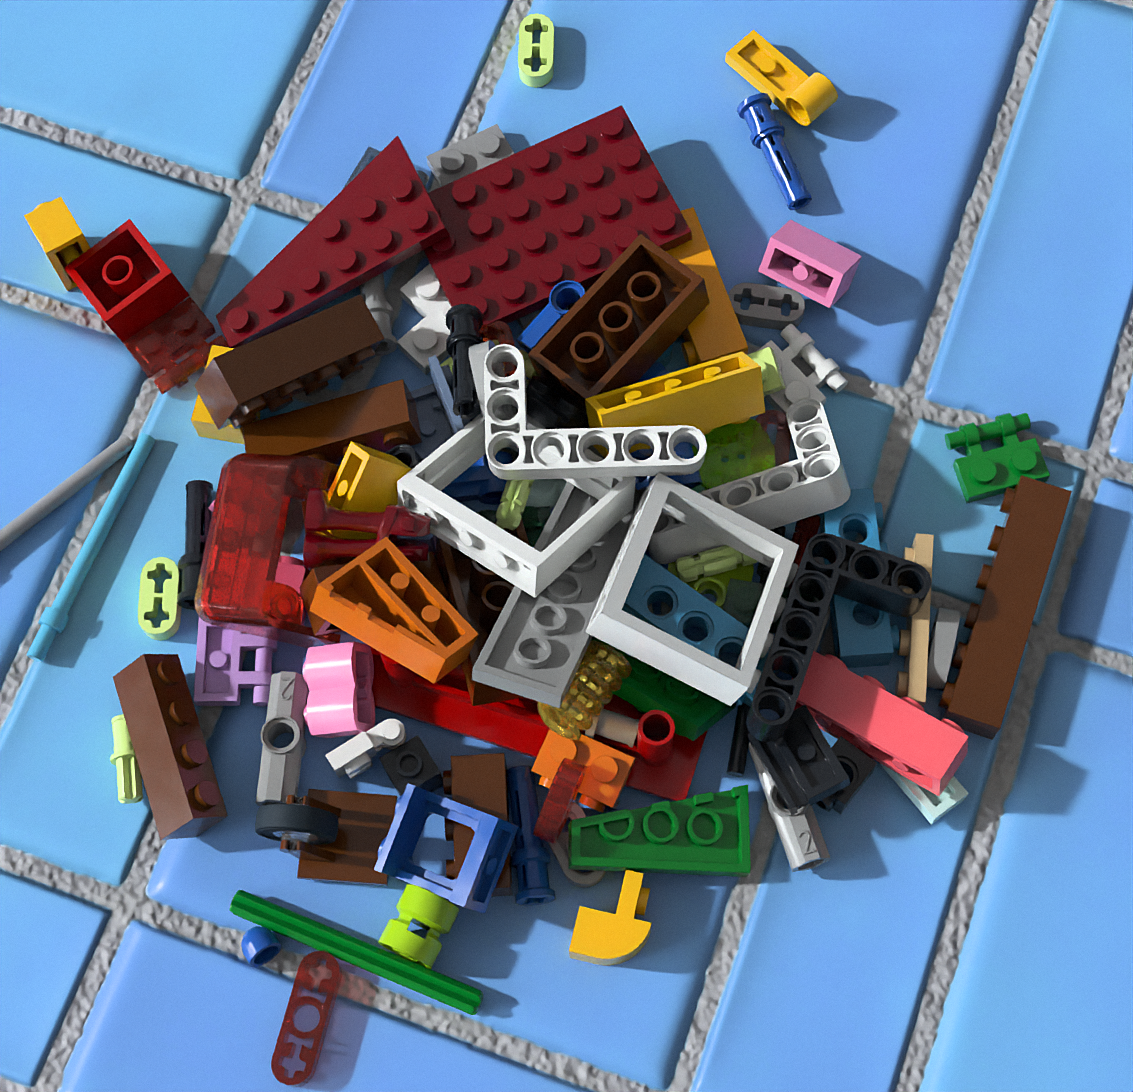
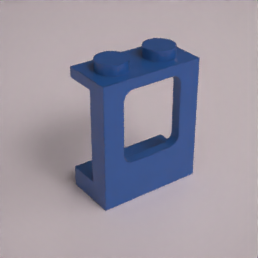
(483, 860)

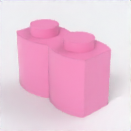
(339, 689)

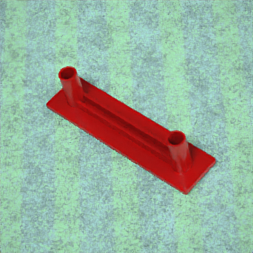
(663, 758)

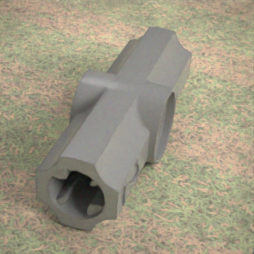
(285, 714)
(798, 832)

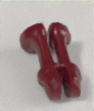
(393, 522)

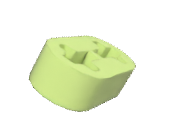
(528, 50)
(150, 598)

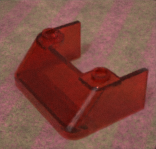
(245, 546)

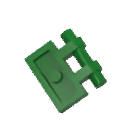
(994, 470)

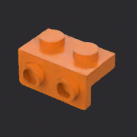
(605, 770)

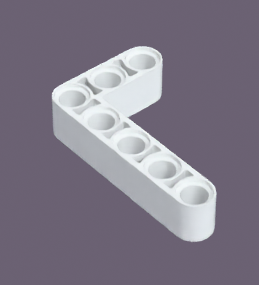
(573, 441)
(773, 496)

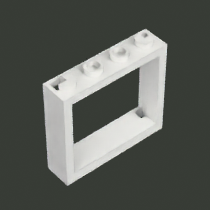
(487, 542)
(665, 651)

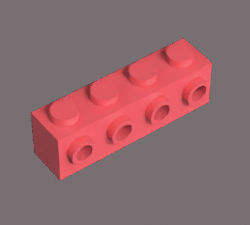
(882, 724)

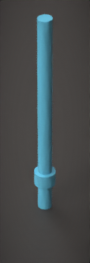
(55, 617)

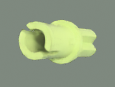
(128, 772)

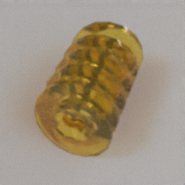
(592, 686)

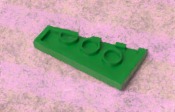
(655, 690)
(675, 837)

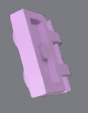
(220, 666)

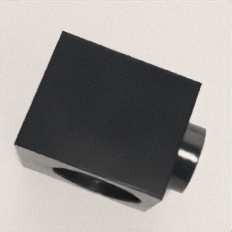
(412, 765)
(857, 767)

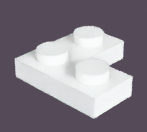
(430, 334)

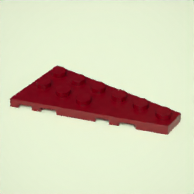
(357, 236)

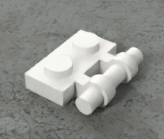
(796, 383)
(356, 754)

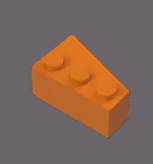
(396, 612)

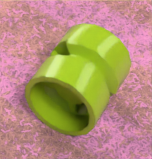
(425, 911)

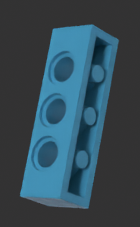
(687, 610)
(853, 642)

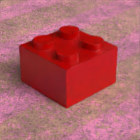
(126, 281)

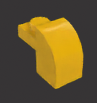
(610, 937)

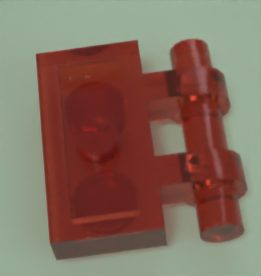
(169, 339)

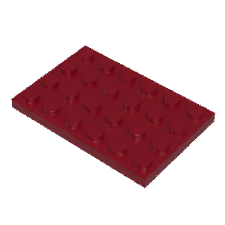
(550, 218)

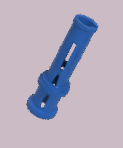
(771, 133)
(530, 855)

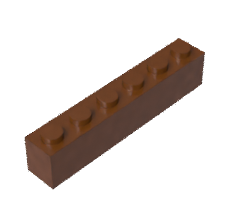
(1006, 606)

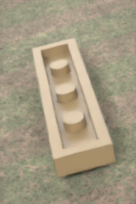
(915, 638)

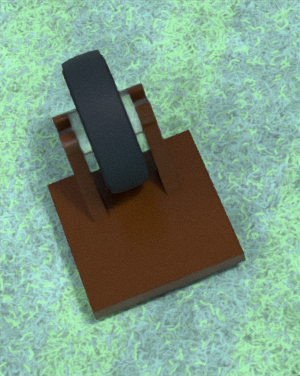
(331, 833)

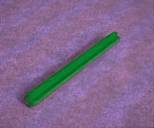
(357, 952)

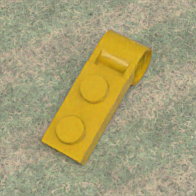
(786, 84)

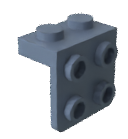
(435, 410)

